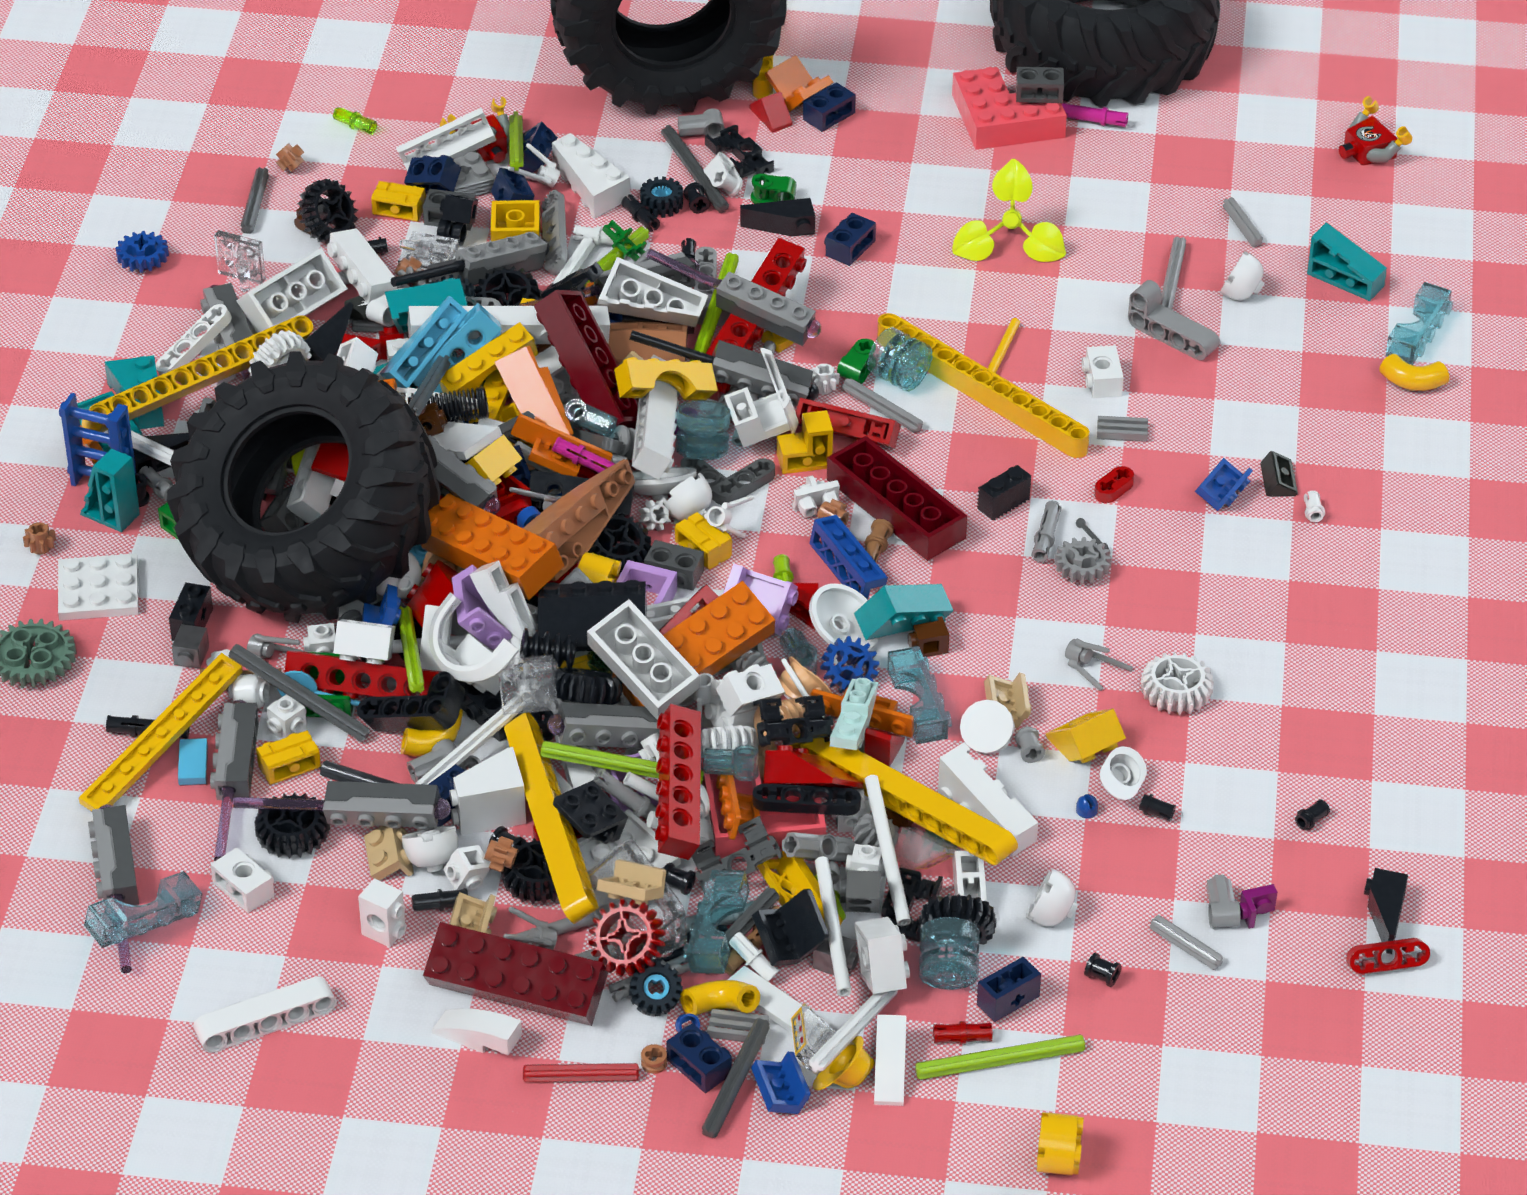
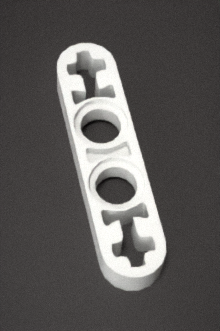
(217, 316)

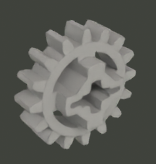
(1083, 560)

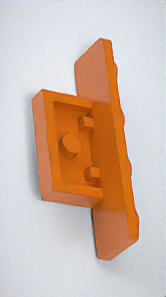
(543, 440)
(883, 715)
(735, 806)

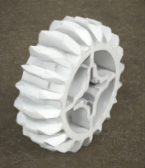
(277, 349)
(1177, 683)
(728, 737)

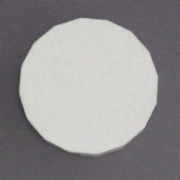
(987, 726)

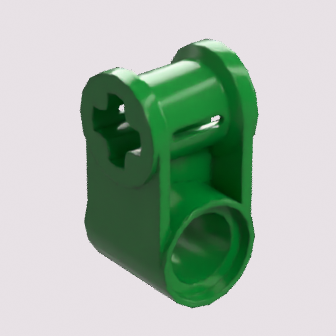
(773, 189)
(855, 362)

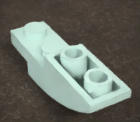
(855, 714)

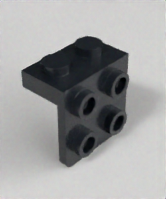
(591, 811)
(791, 930)

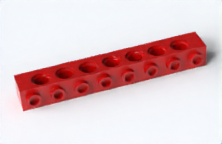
(776, 274)

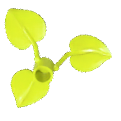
(1010, 183)

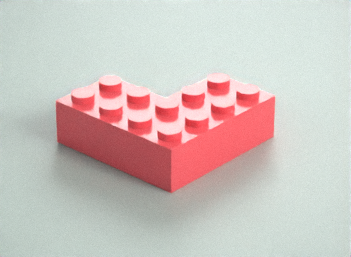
(995, 116)
(776, 823)

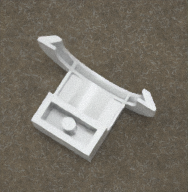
(765, 416)
(472, 659)

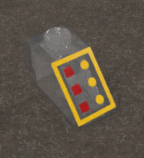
(921, 850)
(809, 1034)

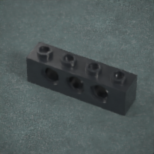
(543, 482)

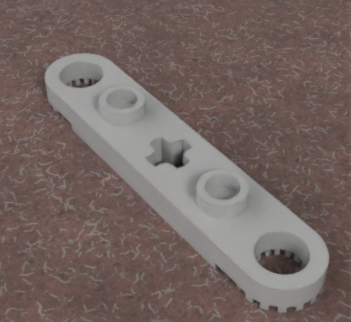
(554, 231)

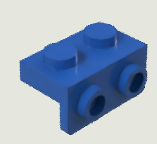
(1222, 484)
(389, 610)
(782, 1084)

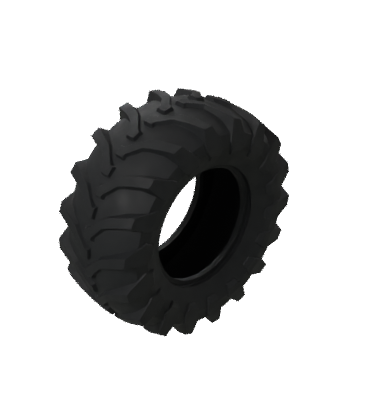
(1108, 50)
(670, 60)
(246, 441)

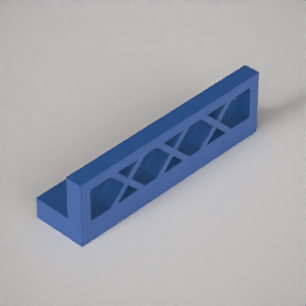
(847, 554)

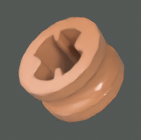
(654, 1051)

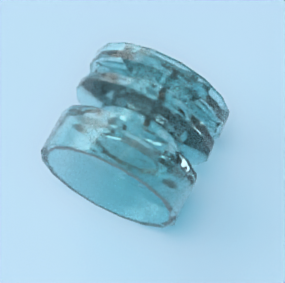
(899, 359)
(702, 429)
(949, 953)

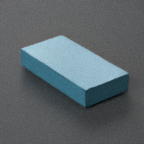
(192, 761)

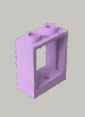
(657, 579)

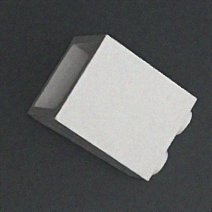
(489, 795)

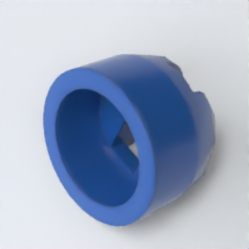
(1083, 806)
(684, 1018)

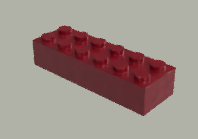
(585, 354)
(896, 494)
(515, 973)

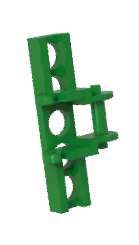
(621, 238)

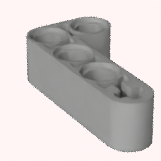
(708, 264)
(1168, 326)

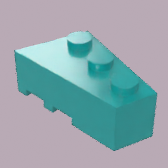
(1344, 264)
(422, 295)
(129, 373)
(112, 492)
(900, 607)

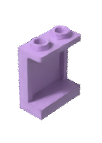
(773, 593)
(474, 613)

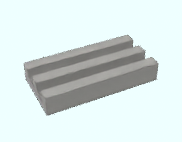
(1122, 428)
(730, 1019)

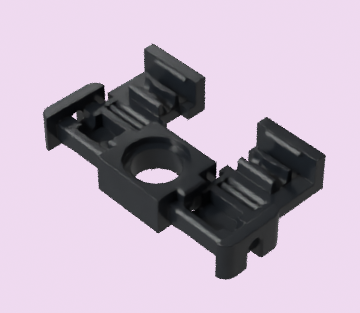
(750, 161)
(576, 280)
(782, 730)
(912, 887)

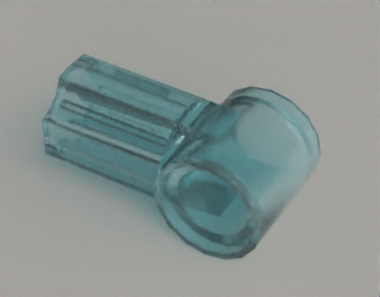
(591, 419)
(797, 646)
(740, 762)

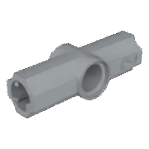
(814, 846)

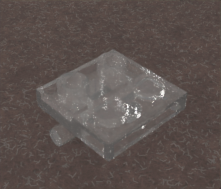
(428, 248)
(240, 258)
(529, 685)

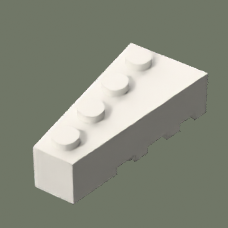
(590, 175)
(650, 296)
(970, 786)

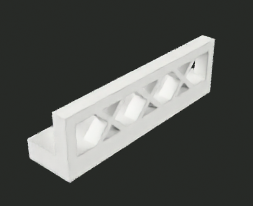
(465, 140)

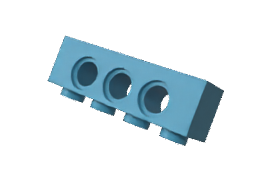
(476, 320)

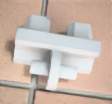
(814, 494)

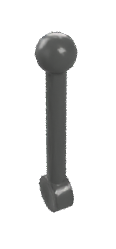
(1080, 522)

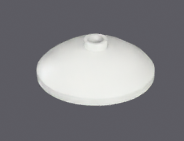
(660, 488)
(833, 613)

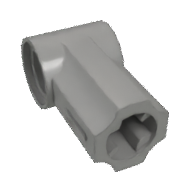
(707, 123)
(420, 766)
(1222, 908)

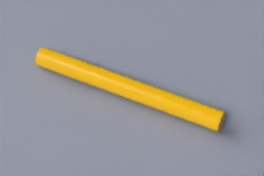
(1004, 345)

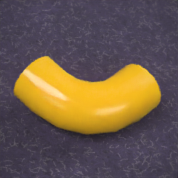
(1414, 377)
(421, 742)
(720, 995)

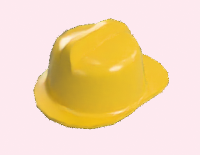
(848, 1068)

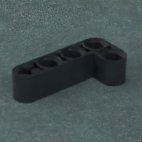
(422, 712)

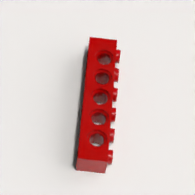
(353, 672)
(678, 781)

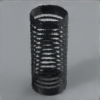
(481, 403)

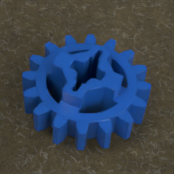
(142, 251)
(852, 654)

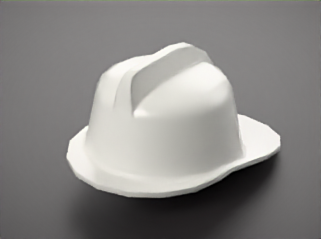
(1123, 773)

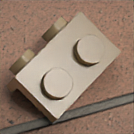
(1011, 695)
(386, 852)
(634, 881)
(473, 913)

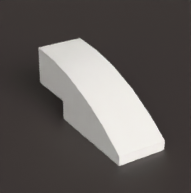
(503, 599)
(479, 1029)
(890, 1060)

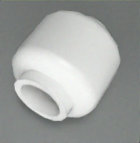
(250, 689)

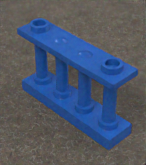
(118, 437)

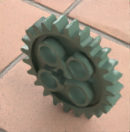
(49, 657)

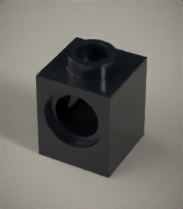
(459, 209)

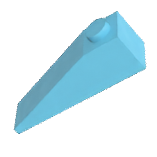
(424, 343)

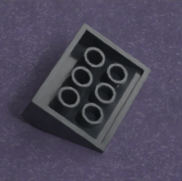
(582, 605)

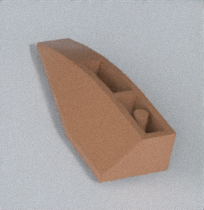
(622, 346)
(583, 513)

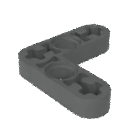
(729, 489)

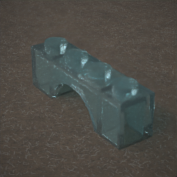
(1430, 307)
(910, 672)
(723, 896)
(116, 921)

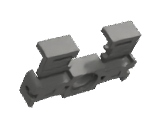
(760, 851)

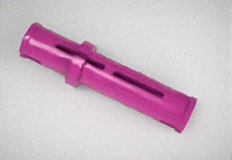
(1102, 116)
(562, 447)

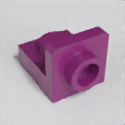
(1257, 901)

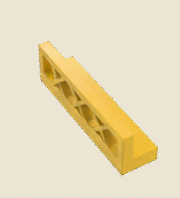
(793, 876)

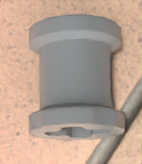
(1031, 748)

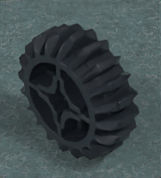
(320, 212)
(513, 282)
(633, 541)
(588, 686)
(291, 830)
(530, 874)
(965, 908)

